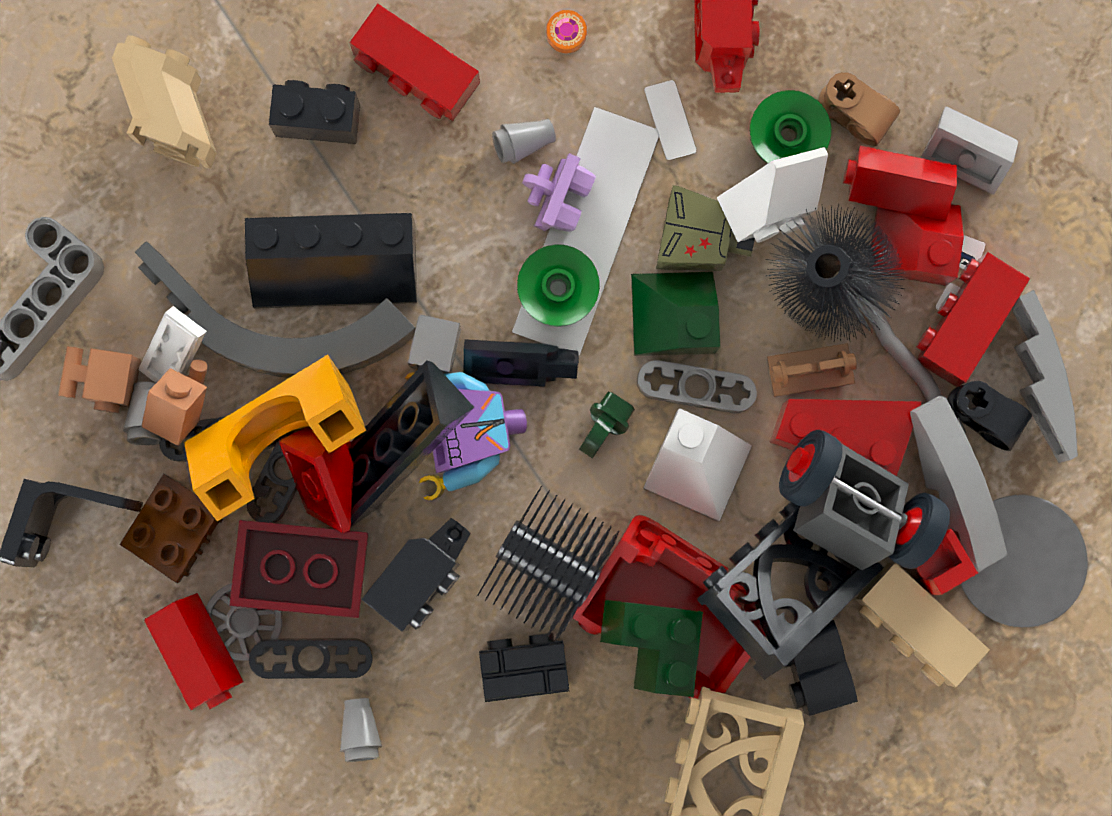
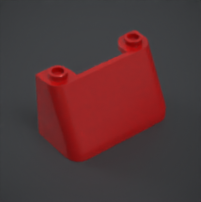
(667, 571)

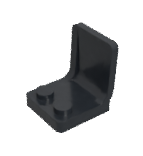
(33, 513)

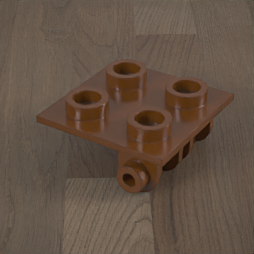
(170, 529)

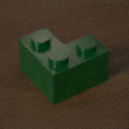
(665, 643)

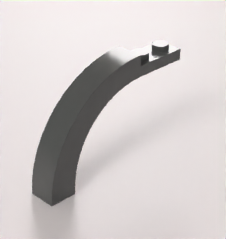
(349, 348)

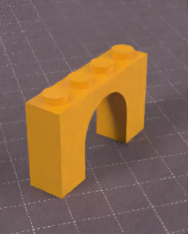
(225, 451)

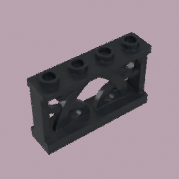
(784, 639)

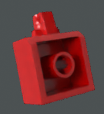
(725, 40)

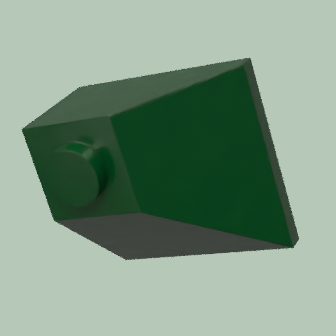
(675, 313)

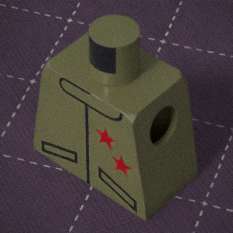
(697, 234)

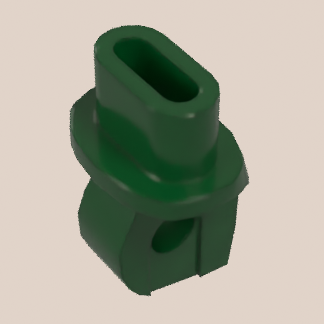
(609, 417)

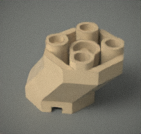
(164, 102)

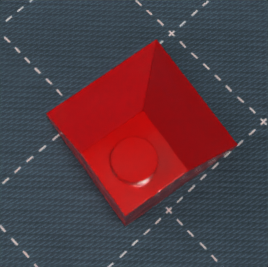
(927, 245)
(321, 477)

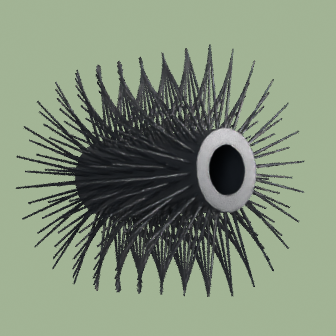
(825, 263)
(551, 565)

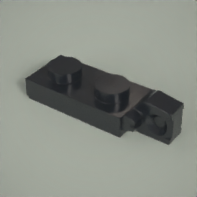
(518, 362)

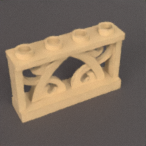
(775, 746)

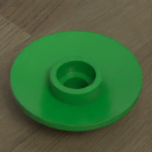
(792, 111)
(564, 265)

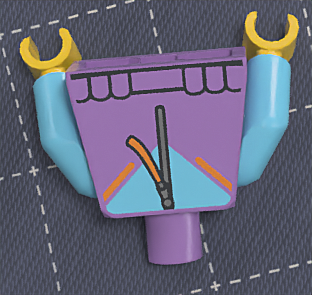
(477, 440)

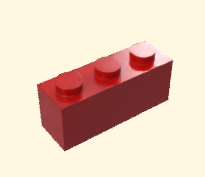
(414, 63)
(971, 318)

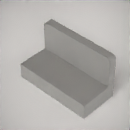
(977, 150)

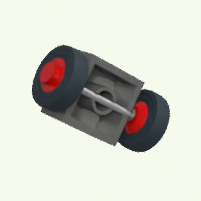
(859, 506)

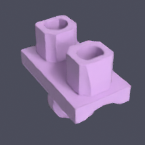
(567, 177)

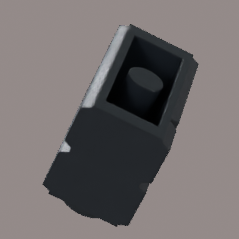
(523, 669)

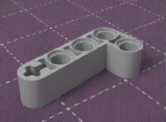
(33, 301)

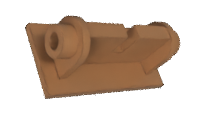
(811, 369)

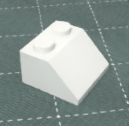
(774, 195)

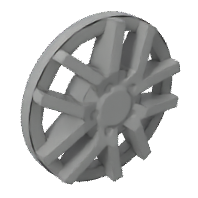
(243, 623)

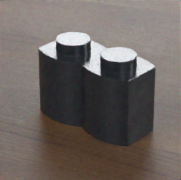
(822, 674)

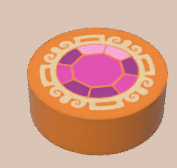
(566, 31)

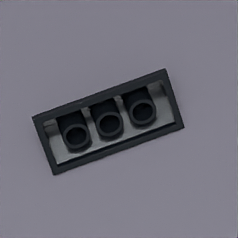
(403, 436)

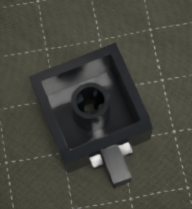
(417, 576)

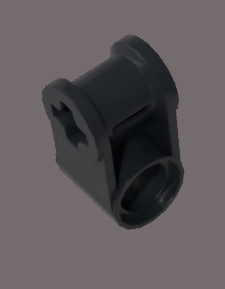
(994, 417)

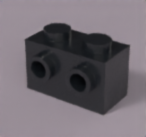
(314, 112)

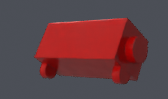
(901, 182)
(194, 652)

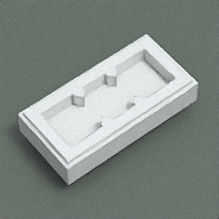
(172, 345)

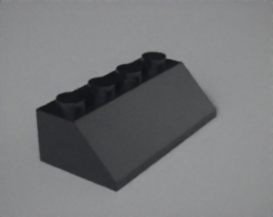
(331, 260)

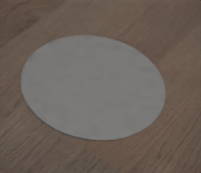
(1041, 568)

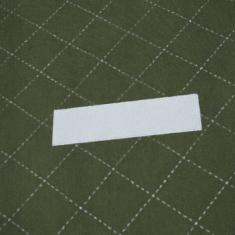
(618, 156)

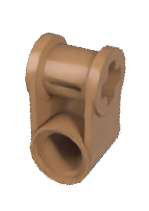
(861, 111)

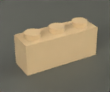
(920, 626)

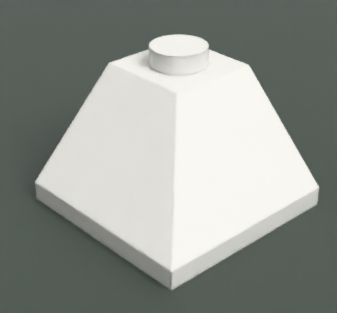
(698, 465)

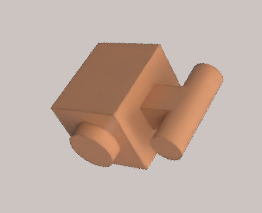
(106, 379)
(176, 403)

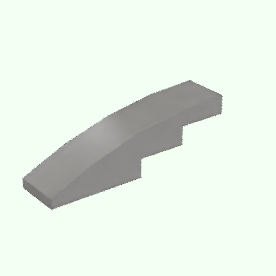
(1050, 393)
(956, 474)

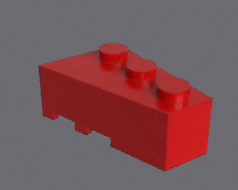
(866, 426)

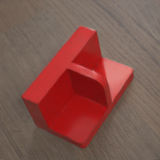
(946, 567)

